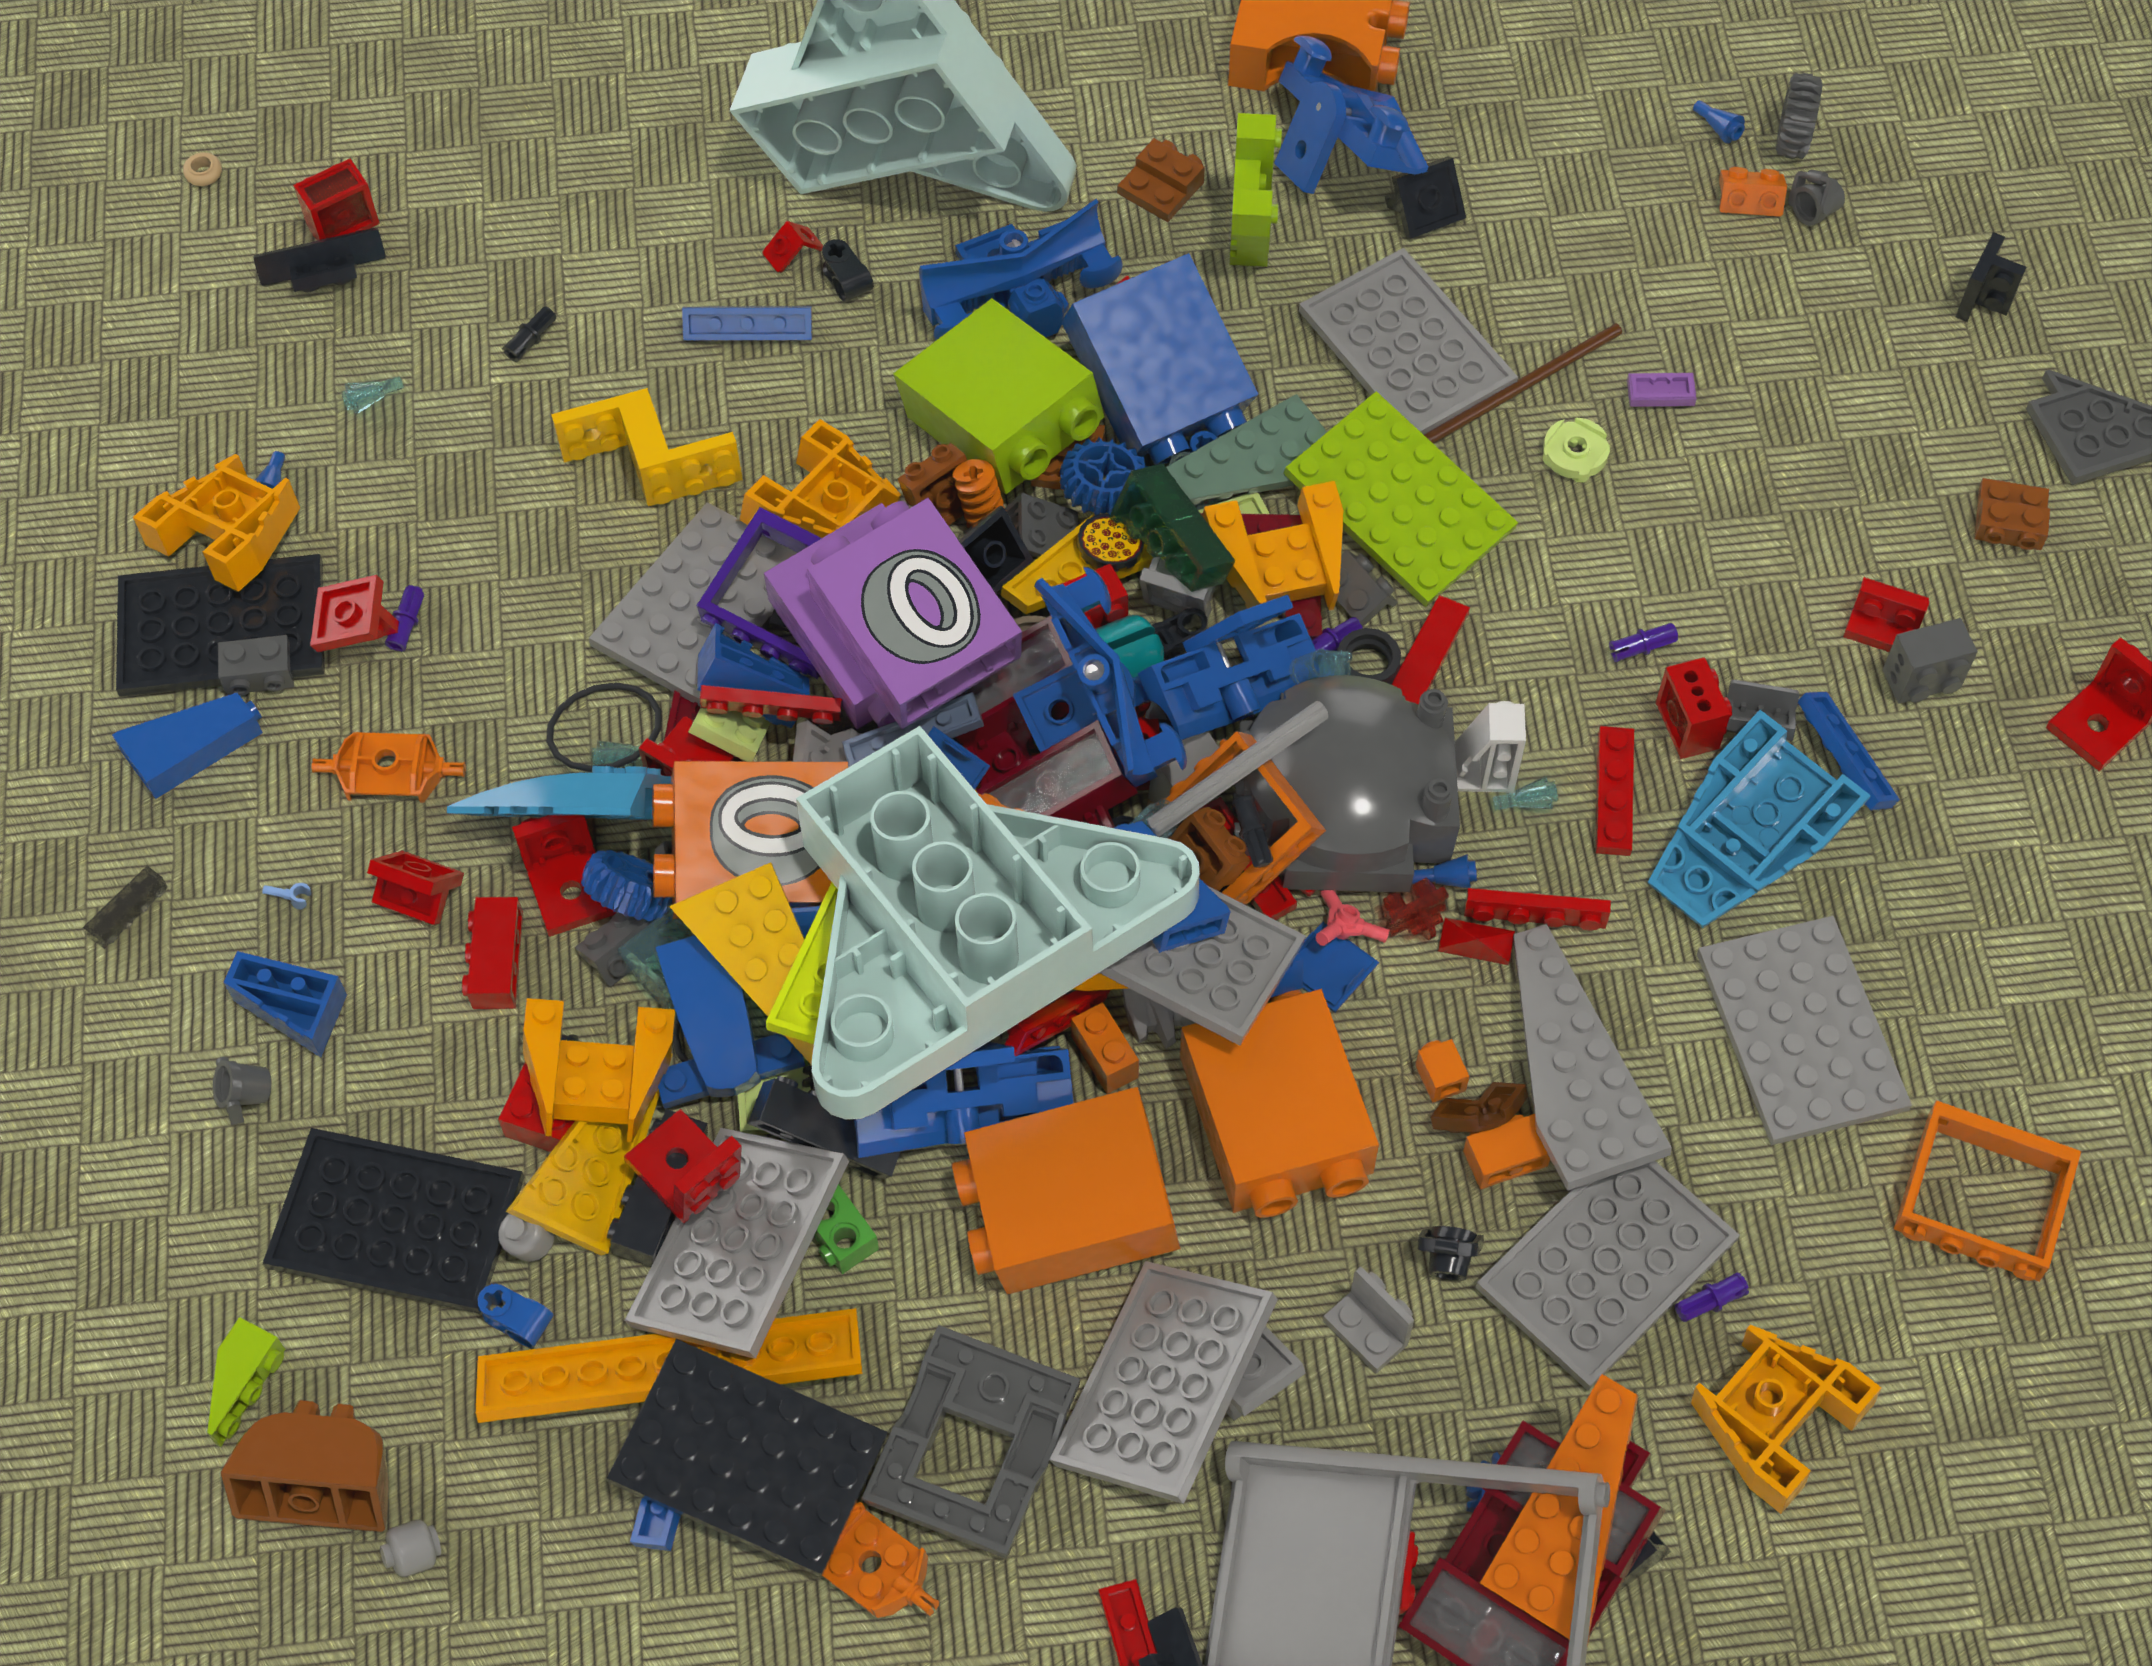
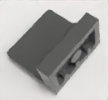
(1040, 522)

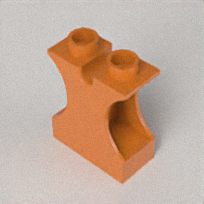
(1350, 28)

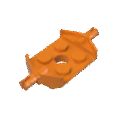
(413, 772)
(896, 1580)

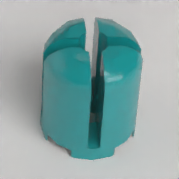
(1134, 642)

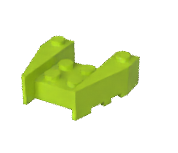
(1253, 189)

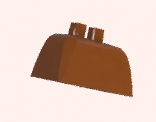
(310, 1470)

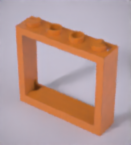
(1285, 849)
(2007, 1142)

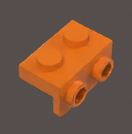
(1752, 192)

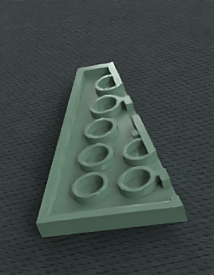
(1250, 455)

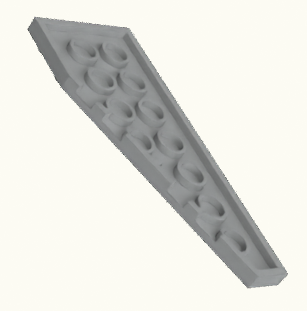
(1581, 1089)

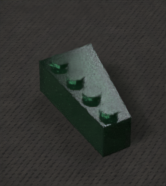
(1172, 528)

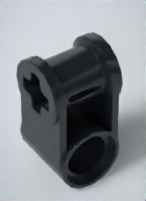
(845, 270)
(1174, 630)

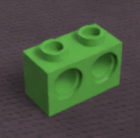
(843, 1224)

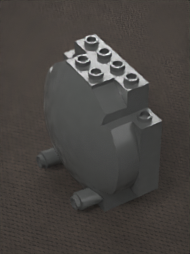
(1372, 777)

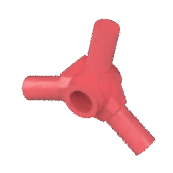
(1346, 922)

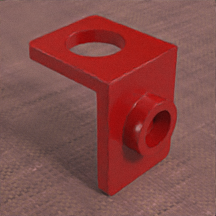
(788, 243)

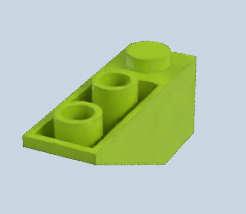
(240, 1370)

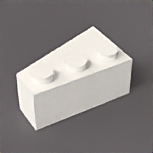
(1492, 749)

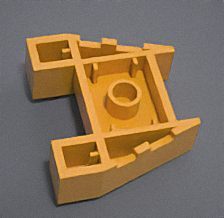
(833, 492)
(232, 510)
(1289, 560)
(595, 1078)
(1771, 1402)

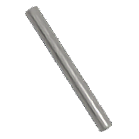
(1237, 768)

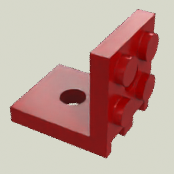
(2115, 698)
(554, 858)
(698, 1182)

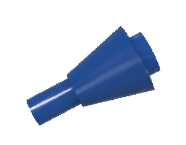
(1724, 123)
(272, 473)
(1456, 873)

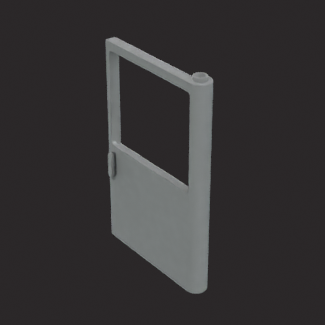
(1324, 1545)

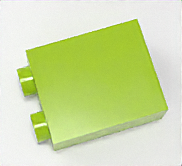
(1000, 394)

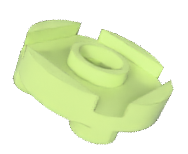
(1576, 464)

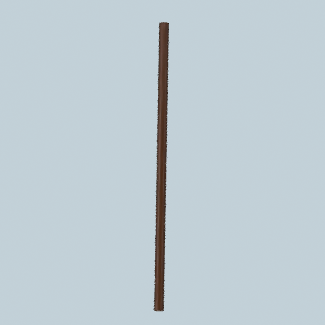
(1524, 383)

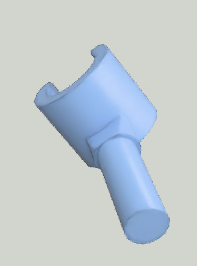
(290, 894)

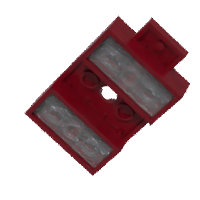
(1066, 781)
(1484, 1629)

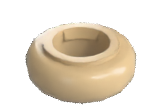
(200, 160)

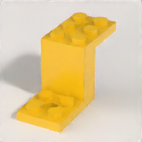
(634, 422)

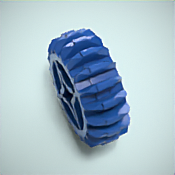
(1084, 472)
(623, 885)

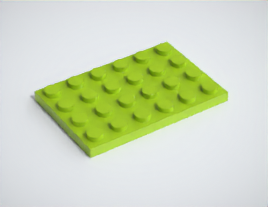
(1404, 498)

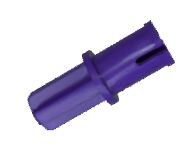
(407, 617)
(1331, 638)
(1644, 641)
(1712, 1297)

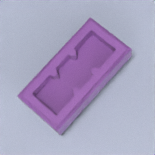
(1661, 389)

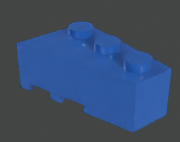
(733, 665)
(288, 997)

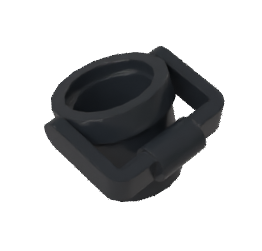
(1450, 1250)

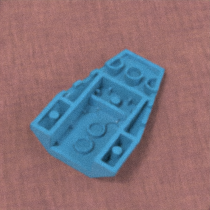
(599, 794)
(1751, 822)

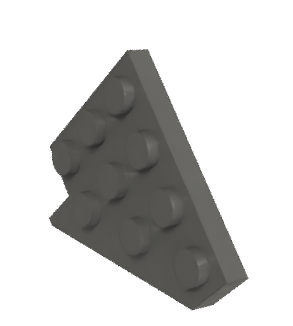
(2091, 427)

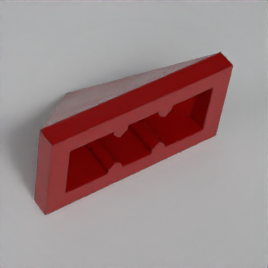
(1476, 941)

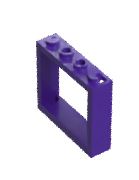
(770, 645)

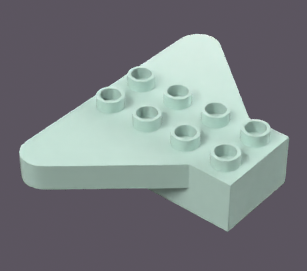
(899, 93)
(961, 916)

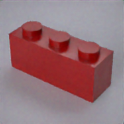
(493, 953)

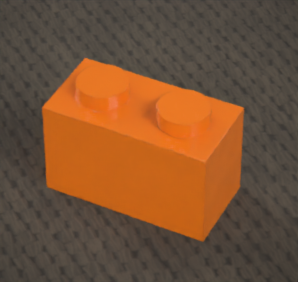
(1105, 1048)
(1505, 1151)

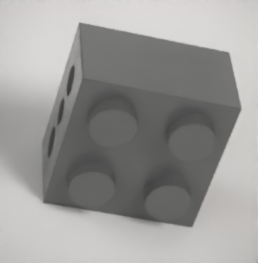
(1929, 661)

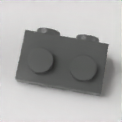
(1360, 589)
(255, 665)
(1774, 701)
(602, 944)

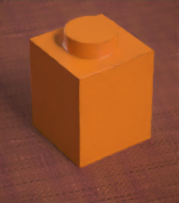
(1441, 1070)

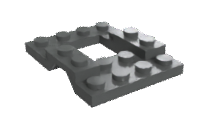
(991, 1391)

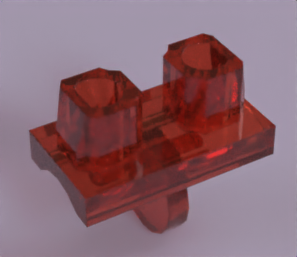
(1419, 915)

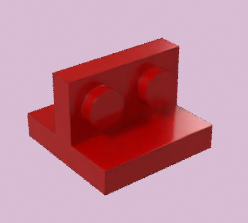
(1883, 613)
(351, 614)
(413, 885)

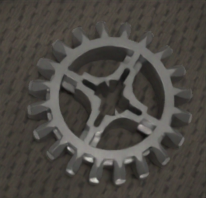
(1799, 115)

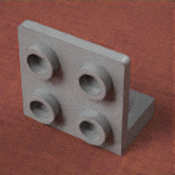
(1371, 1321)

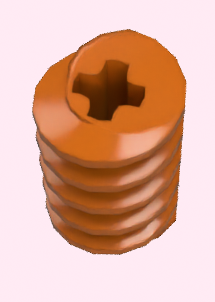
(977, 489)

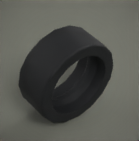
(1377, 640)

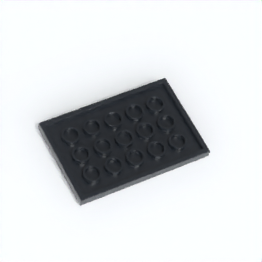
(178, 616)
(393, 1220)
(748, 1457)

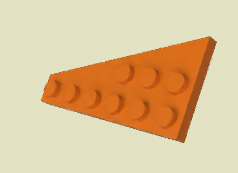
(1542, 1550)

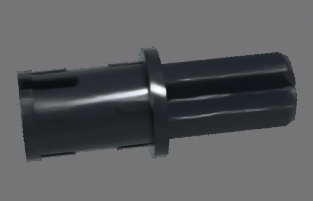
(529, 334)
(1253, 831)

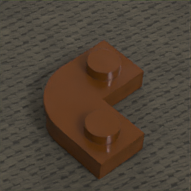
(1492, 1110)

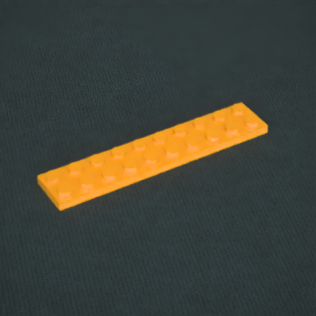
(627, 1367)

